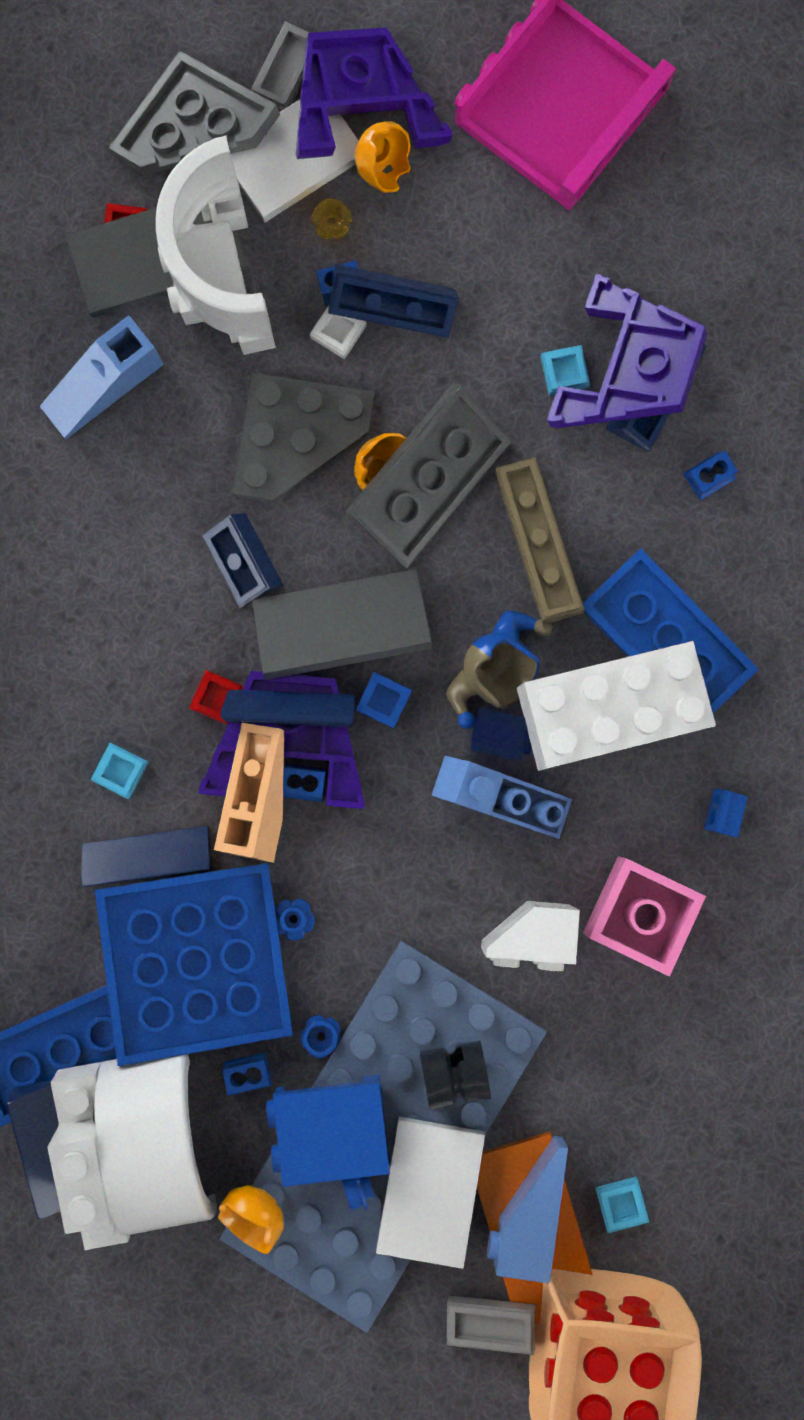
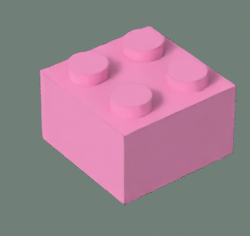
(644, 915)

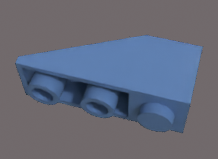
(101, 377)
(501, 796)

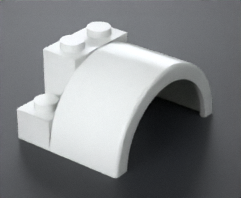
(205, 256)
(125, 1150)

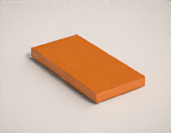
(498, 1180)

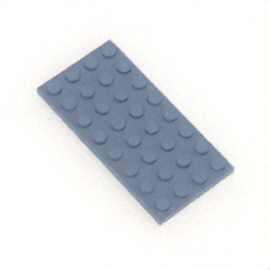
(407, 1011)

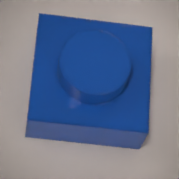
(383, 700)

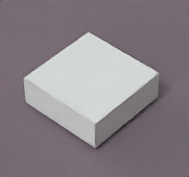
(337, 333)

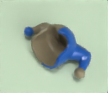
(496, 666)

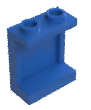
(329, 1132)

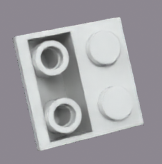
(537, 934)

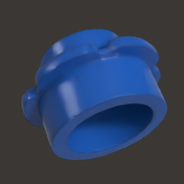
(305, 921)
(315, 1025)
(358, 1192)

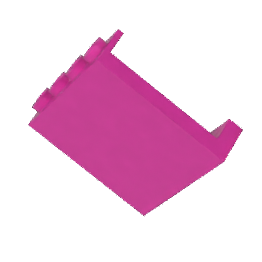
(559, 99)

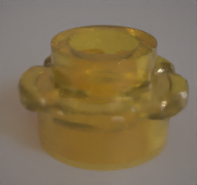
(331, 208)

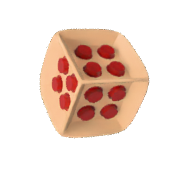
(614, 1350)

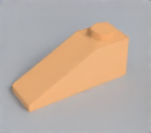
(254, 795)

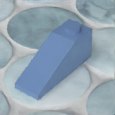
(529, 1222)

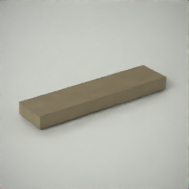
(539, 541)

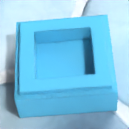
(565, 369)
(119, 770)
(622, 1204)

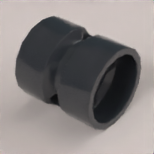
(455, 1075)

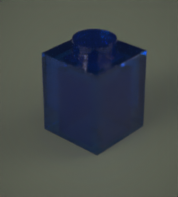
(500, 735)

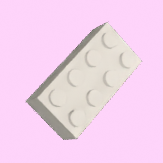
(615, 705)

